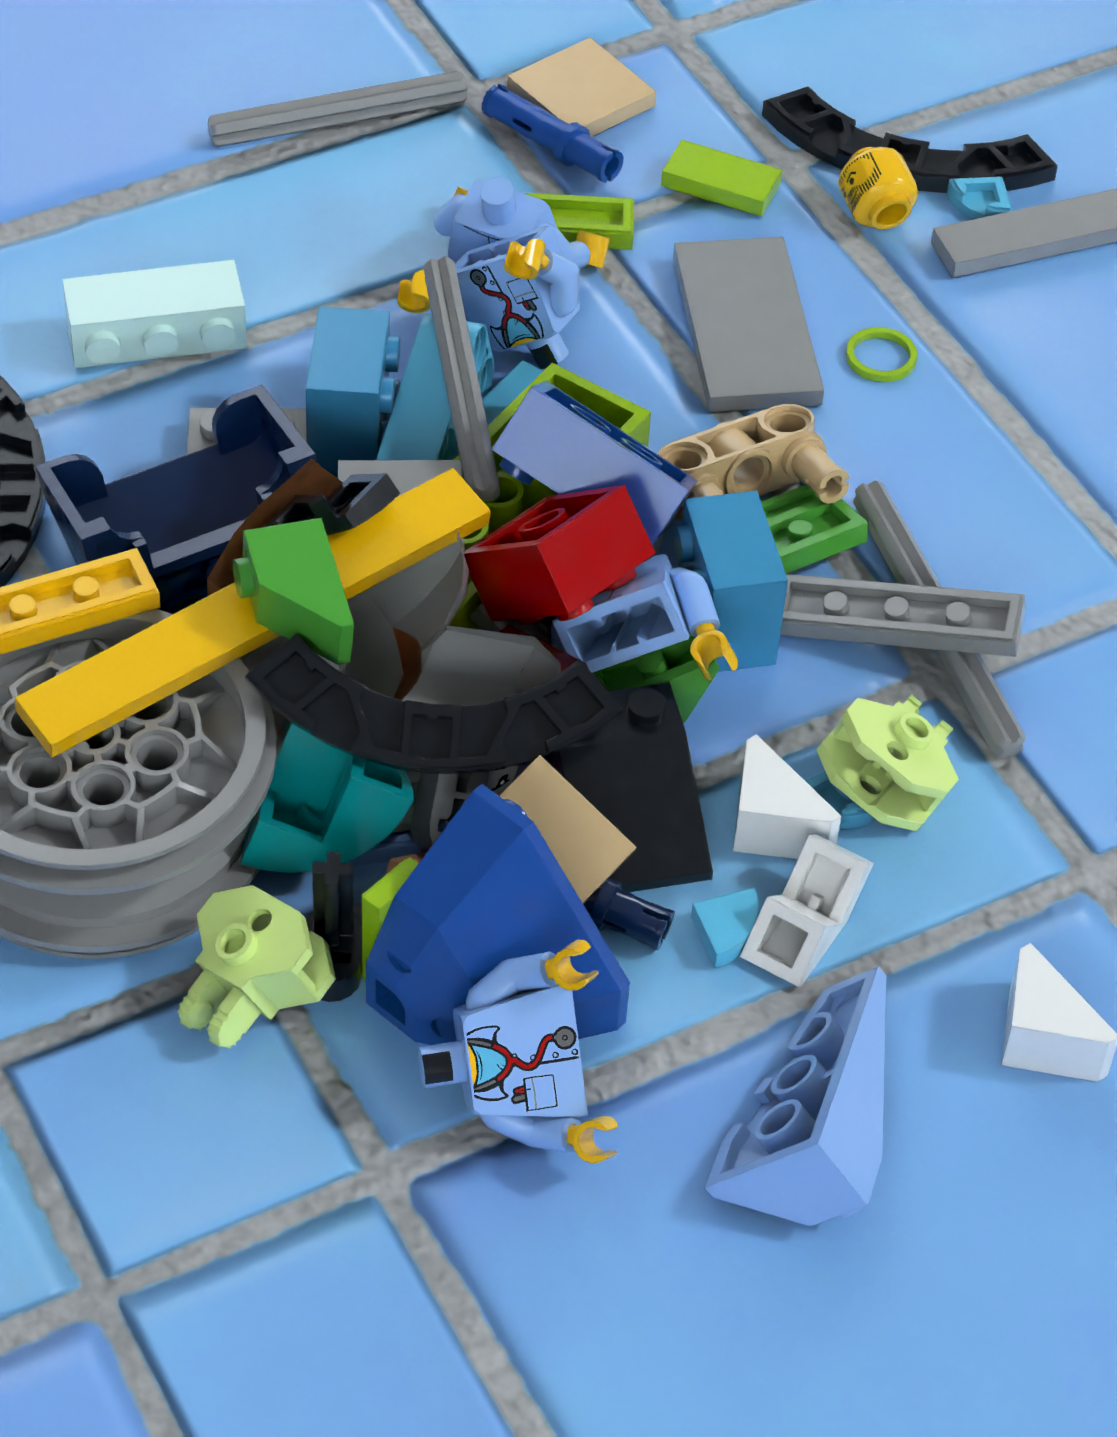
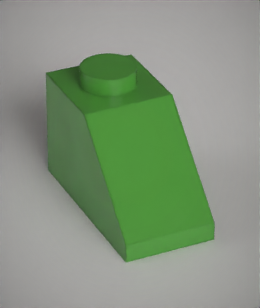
(296, 586)

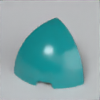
(322, 805)

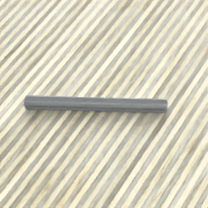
(965, 669)

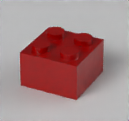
(559, 555)

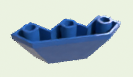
(468, 905)

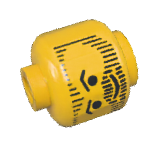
(878, 187)

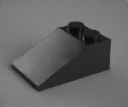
(645, 785)

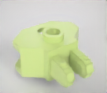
(889, 761)
(252, 964)

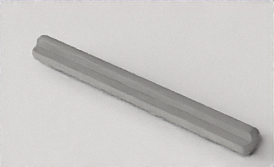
(337, 108)
(461, 378)

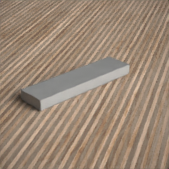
(1027, 233)
(903, 615)

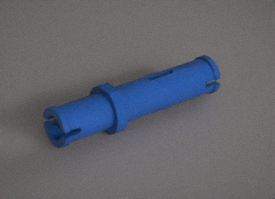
(568, 142)

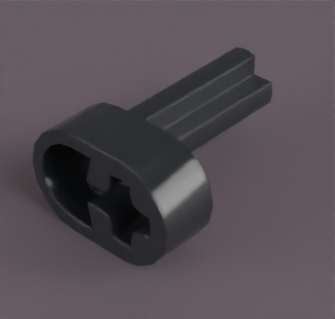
(337, 922)

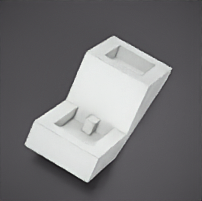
(810, 912)

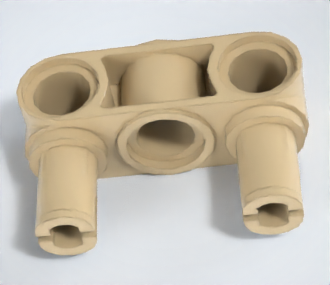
(759, 455)

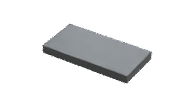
(747, 324)

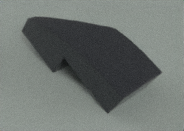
(346, 508)

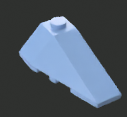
(820, 1118)

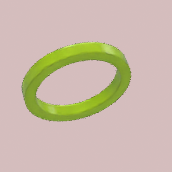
(885, 333)

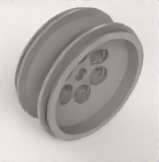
(137, 823)

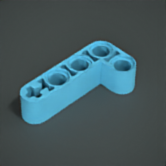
(421, 414)

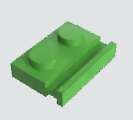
(810, 529)

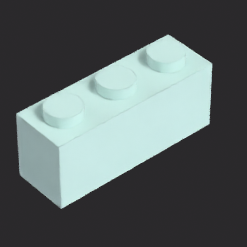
(155, 313)

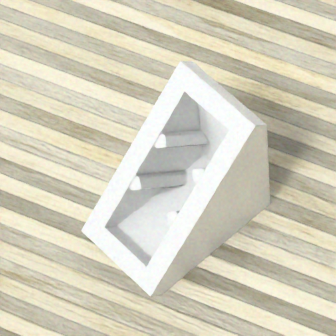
(778, 807)
(1053, 1025)

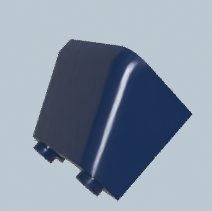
(184, 508)

